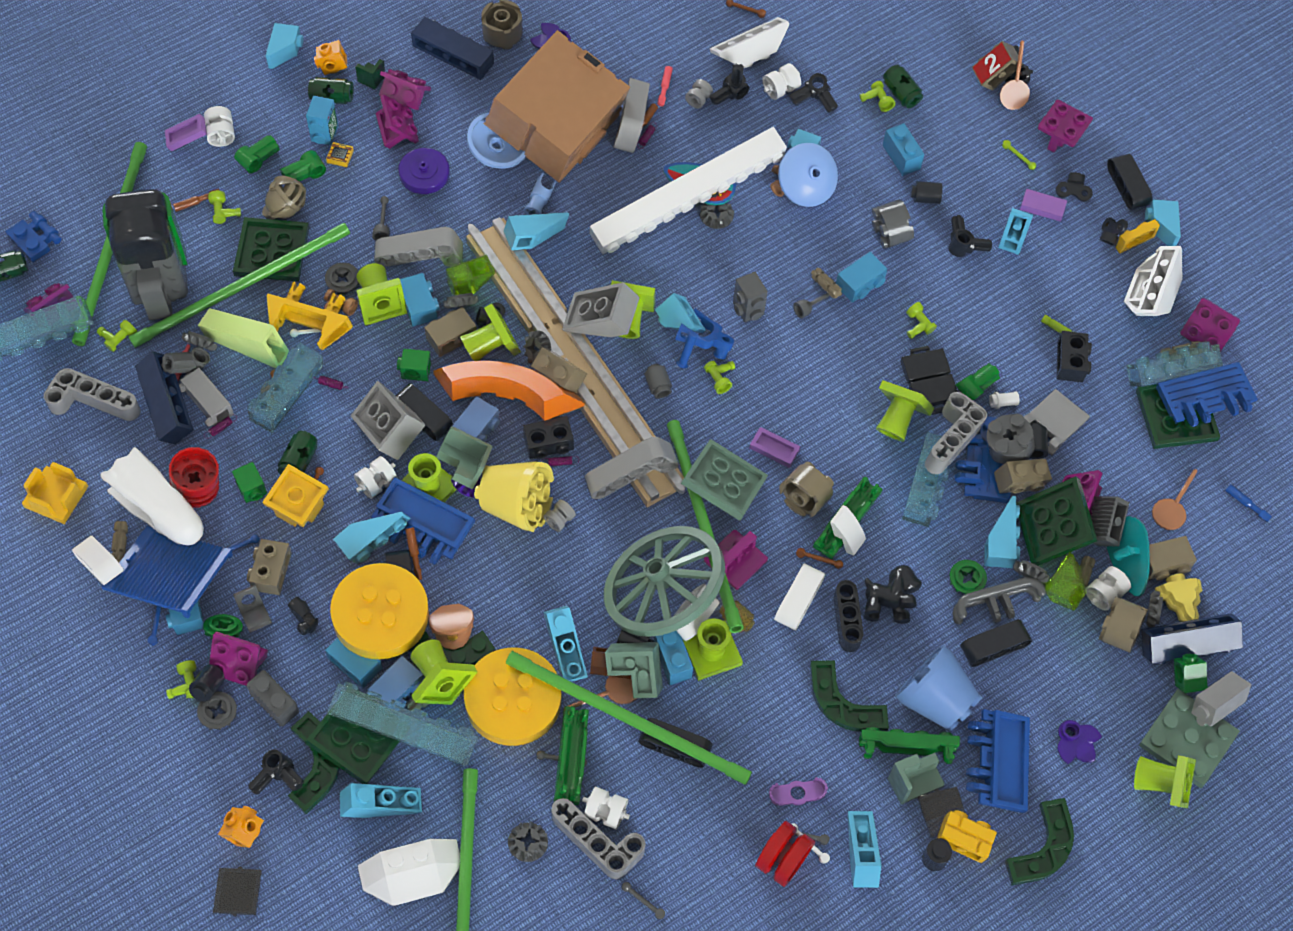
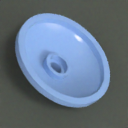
(481, 144)
(797, 177)

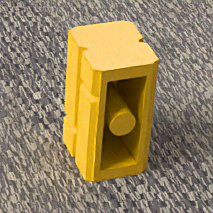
(967, 836)

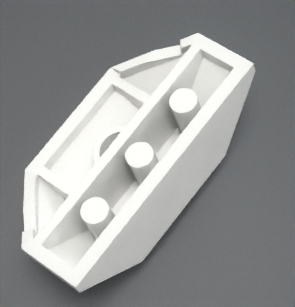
(753, 44)
(1156, 283)
(411, 871)

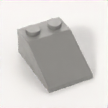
(602, 311)
(387, 421)

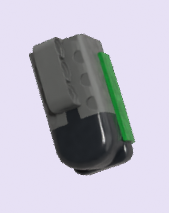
(147, 249)

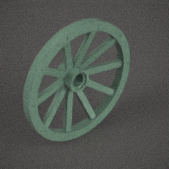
(660, 575)

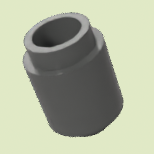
(658, 381)

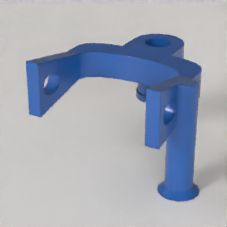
(717, 339)

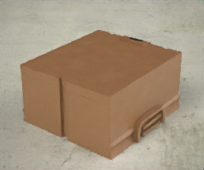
(558, 106)

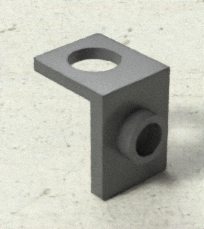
(254, 614)

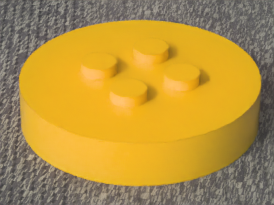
(379, 611)
(511, 704)

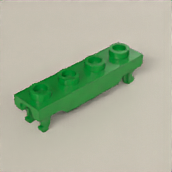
(858, 503)
(900, 742)
(571, 754)

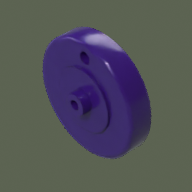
(424, 170)

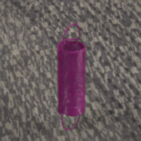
(646, 135)
(330, 382)
(220, 426)
(559, 461)

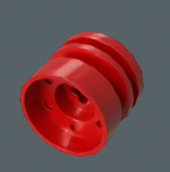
(195, 475)

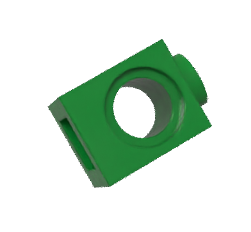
(414, 364)
(249, 482)
(1190, 673)

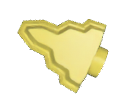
(1182, 596)

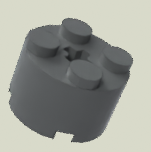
(892, 223)
(1010, 438)

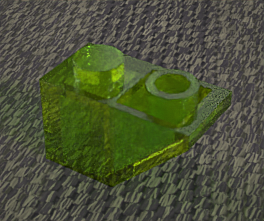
(470, 275)
(1067, 584)

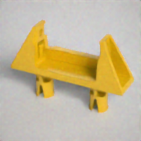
(326, 320)

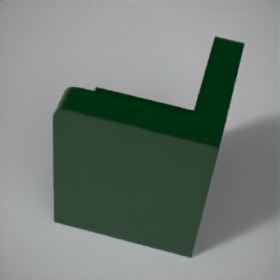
(370, 74)

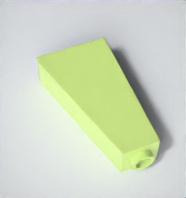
(245, 336)

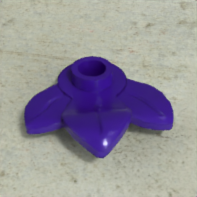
(548, 30)
(1078, 745)

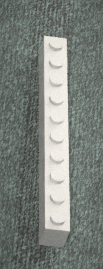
(687, 191)

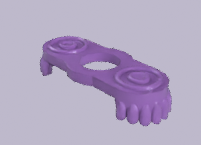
(814, 791)

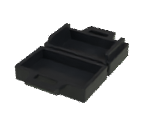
(929, 375)

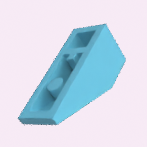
(1015, 231)
(864, 849)

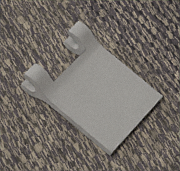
(1059, 417)

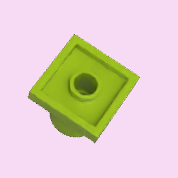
(378, 296)
(645, 303)
(490, 337)
(902, 406)
(428, 476)
(712, 649)
(442, 679)
(1166, 778)

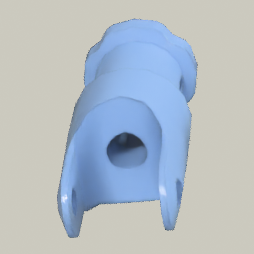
(539, 197)

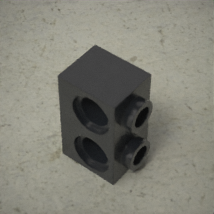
(1071, 356)
(547, 432)

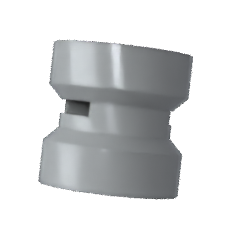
(699, 93)
(559, 515)

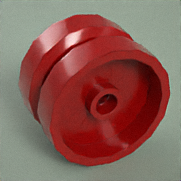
(782, 851)

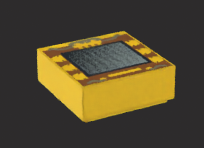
(340, 154)

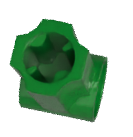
(252, 157)
(308, 166)
(975, 384)

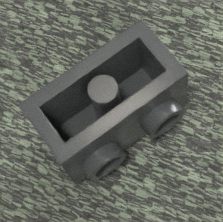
(749, 297)

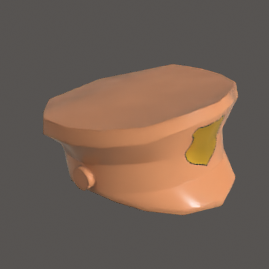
(452, 625)

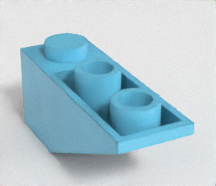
(531, 230)
(364, 536)
(1001, 544)
(565, 643)
(379, 801)

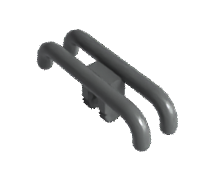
(1002, 592)

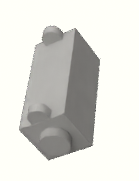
(206, 396)
(1220, 699)

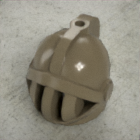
(284, 201)

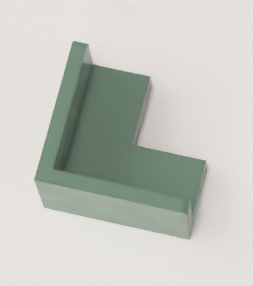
(466, 454)
(640, 662)
(915, 777)

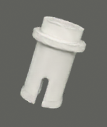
(1004, 399)

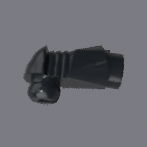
(304, 616)

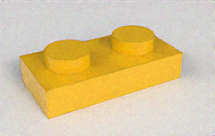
(1137, 236)

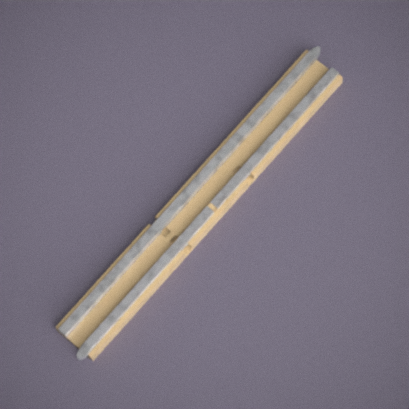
(541, 309)

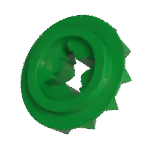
(964, 568)
(228, 625)

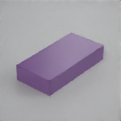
(185, 132)
(1043, 205)
(774, 447)

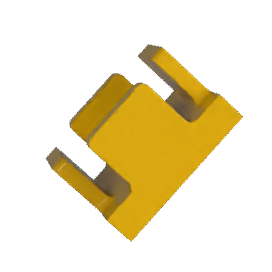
(53, 492)
(296, 497)

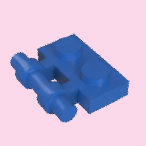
(27, 239)

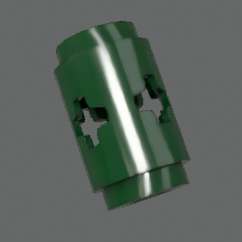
(903, 86)
(342, 89)
(13, 264)
(298, 451)

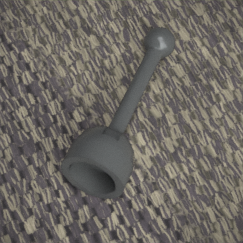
(381, 230)
(804, 307)

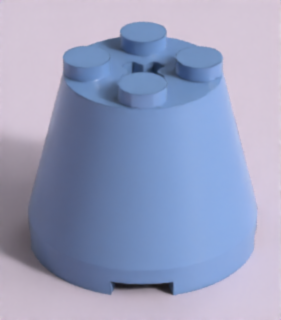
(940, 690)

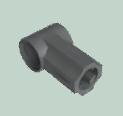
(185, 361)

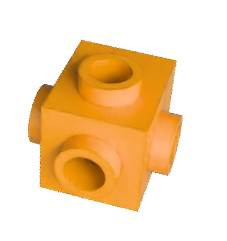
(330, 57)
(241, 826)

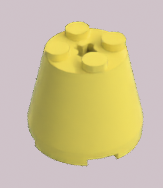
(516, 493)

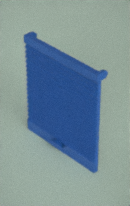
(167, 571)

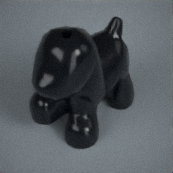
(894, 595)

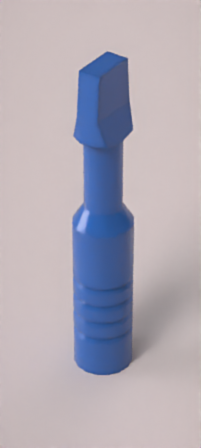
(1247, 502)

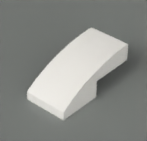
(848, 529)

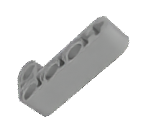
(632, 116)
(420, 246)
(121, 404)
(967, 422)
(630, 465)
(595, 835)

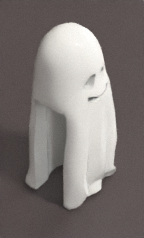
(151, 498)

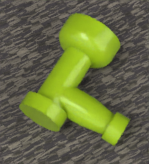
(886, 102)
(217, 198)
(925, 325)
(113, 340)
(721, 384)
(186, 669)

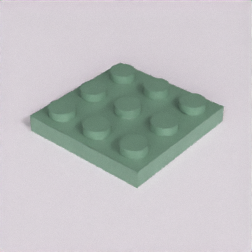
(724, 479)
(1178, 733)

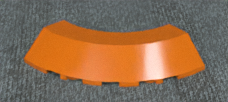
(508, 382)

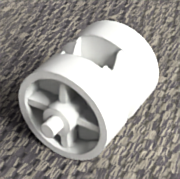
(784, 80)
(219, 126)
(374, 478)
(1110, 584)
(606, 808)

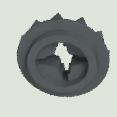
(710, 219)
(342, 270)
(460, 300)
(537, 339)
(199, 340)
(1031, 570)
(1154, 609)
(228, 706)
(535, 850)

